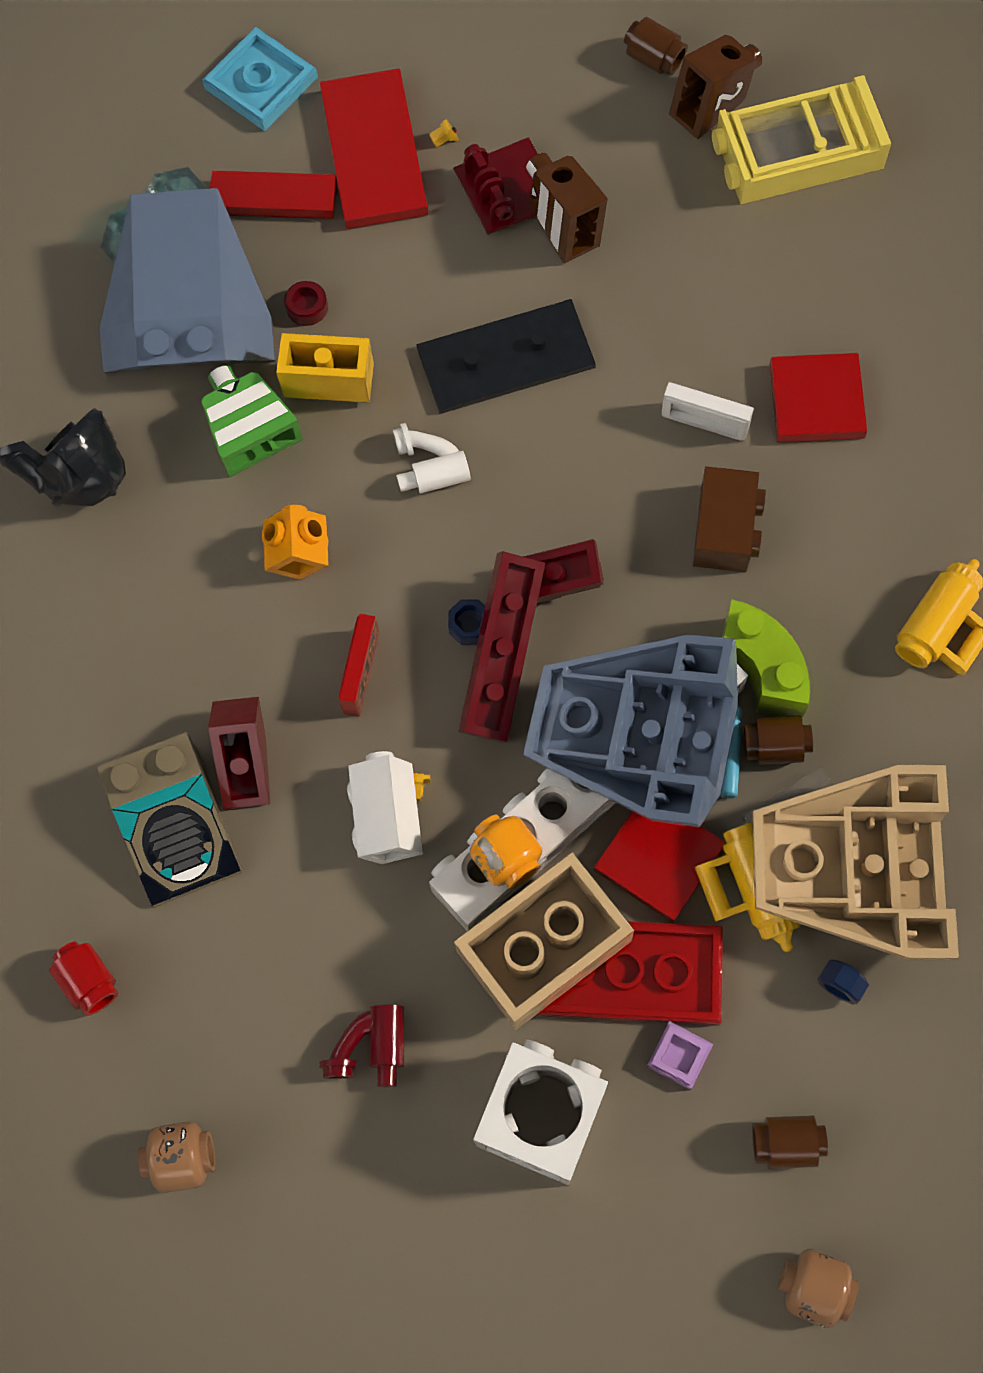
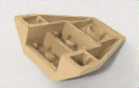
(862, 862)

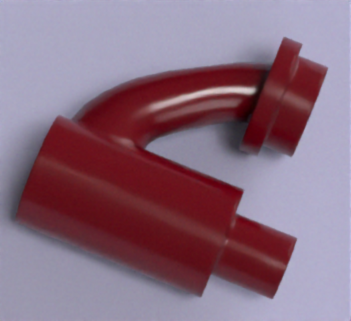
(386, 1034)

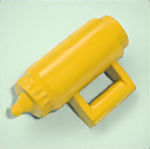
(940, 616)
(740, 858)

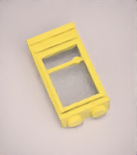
(801, 141)

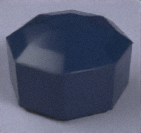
(466, 621)
(843, 981)

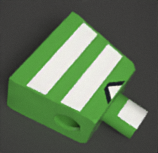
(247, 419)

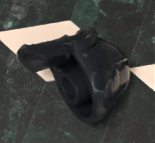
(79, 463)

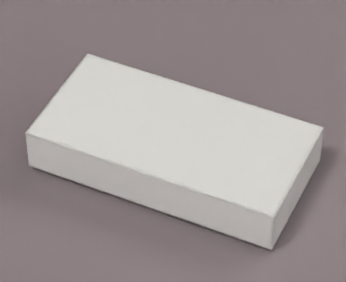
(707, 411)

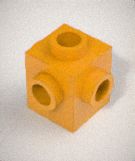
(295, 542)

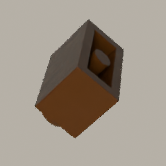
(727, 519)

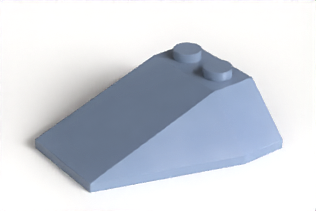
(182, 288)
(642, 724)

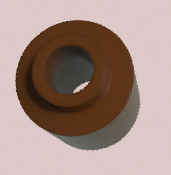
(655, 46)
(778, 740)
(789, 1142)

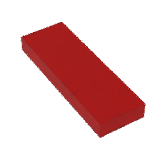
(277, 193)

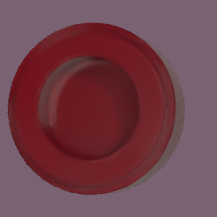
(306, 303)

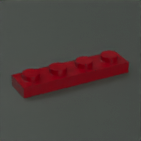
(501, 647)

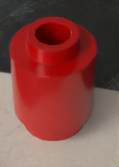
(83, 977)

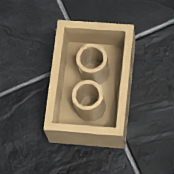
(544, 940)

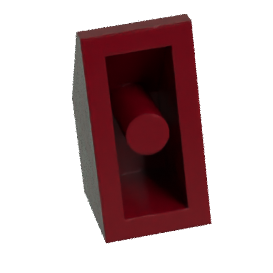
(240, 752)

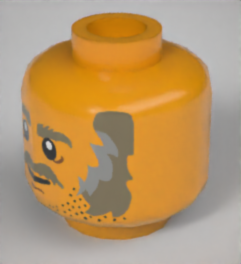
(506, 851)

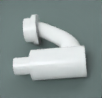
(435, 473)

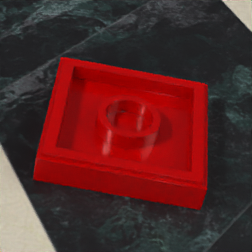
(818, 397)
(658, 862)

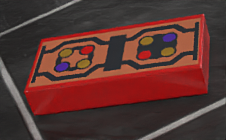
(358, 664)

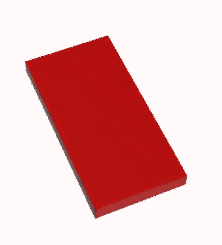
(373, 149)
(658, 977)

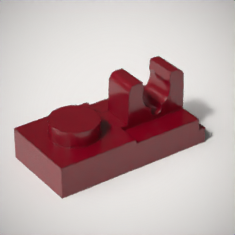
(569, 570)

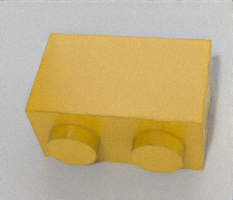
(325, 367)

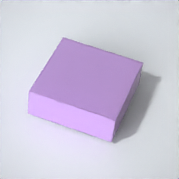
(680, 1055)

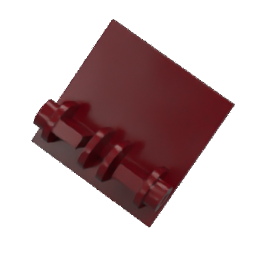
(498, 183)

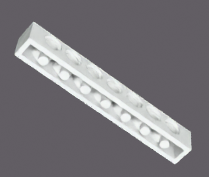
(474, 901)

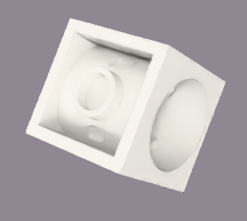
(524, 1067)

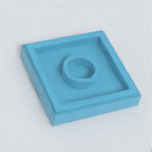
(260, 78)

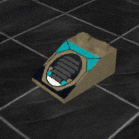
(169, 819)

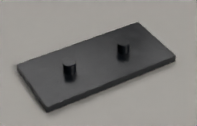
(505, 356)

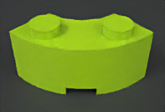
(770, 659)

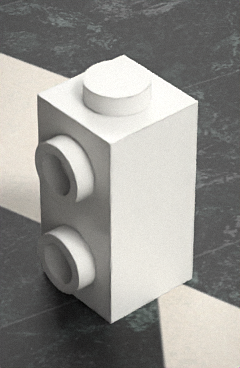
(384, 808)

